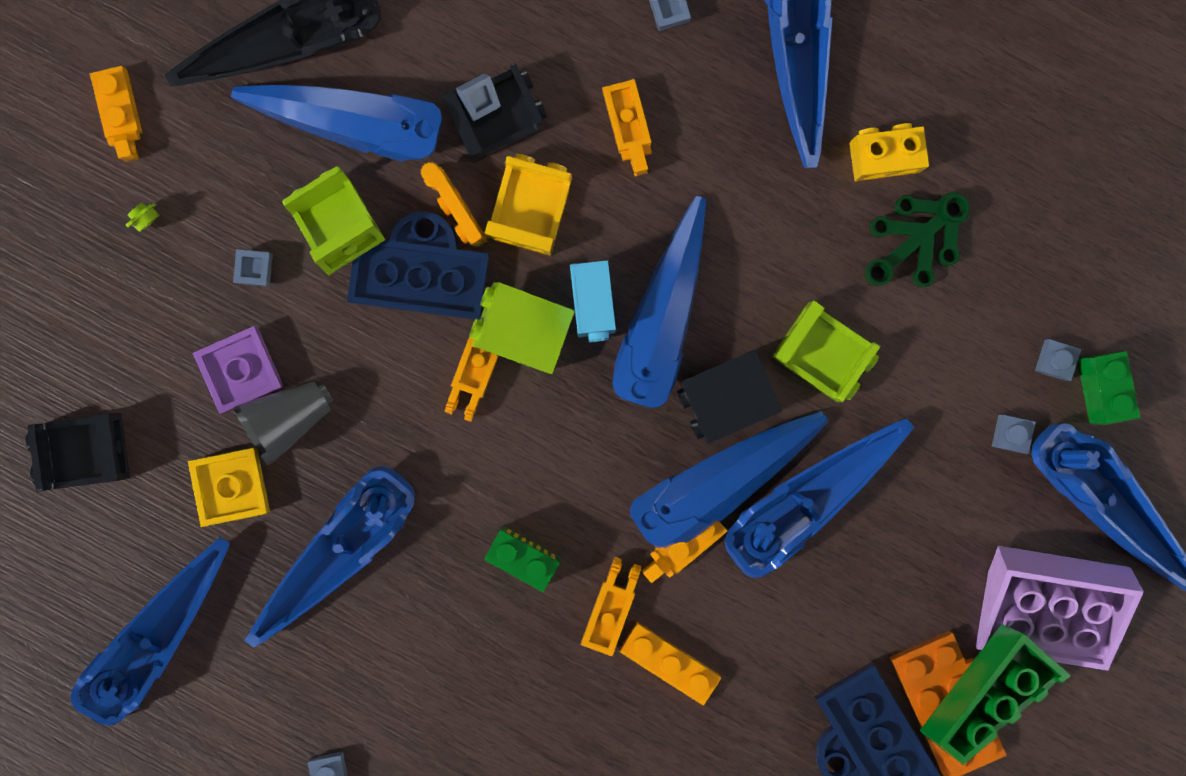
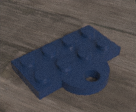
(421, 272)
(868, 730)

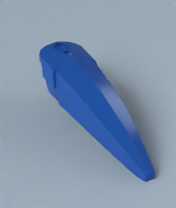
(801, 56)
(363, 121)
(658, 330)
(714, 488)
(1109, 496)
(801, 506)
(345, 544)
(141, 651)

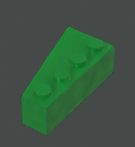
(992, 693)

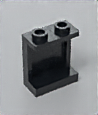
(509, 124)
(728, 397)
(77, 452)

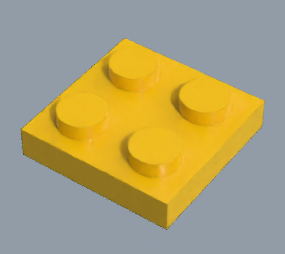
(228, 487)

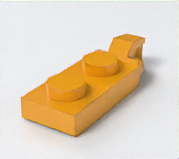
(117, 110)
(628, 124)
(679, 555)

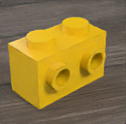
(888, 152)

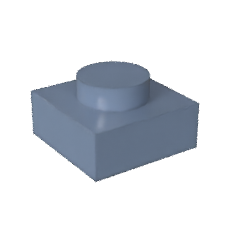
(670, 13)
(478, 97)
(253, 268)
(1058, 360)
(1013, 434)
(328, 765)

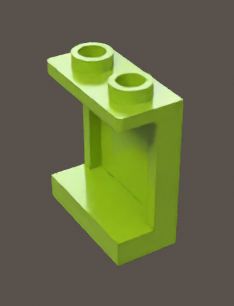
(333, 220)
(521, 327)
(826, 353)

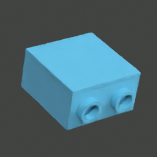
(593, 300)

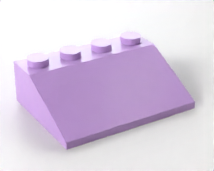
(1061, 604)

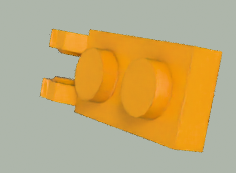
(452, 203)
(472, 377)
(610, 610)

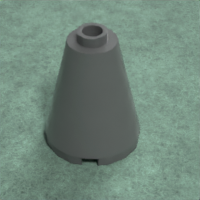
(283, 418)

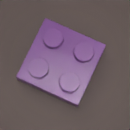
(238, 369)

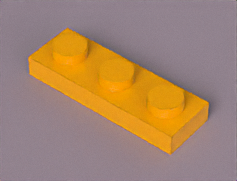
(670, 663)

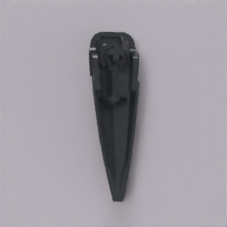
(277, 36)

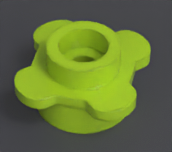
(142, 216)

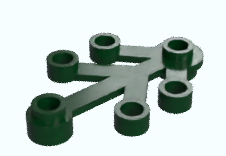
(920, 236)

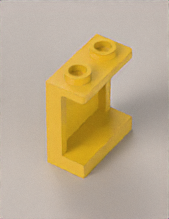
(529, 204)

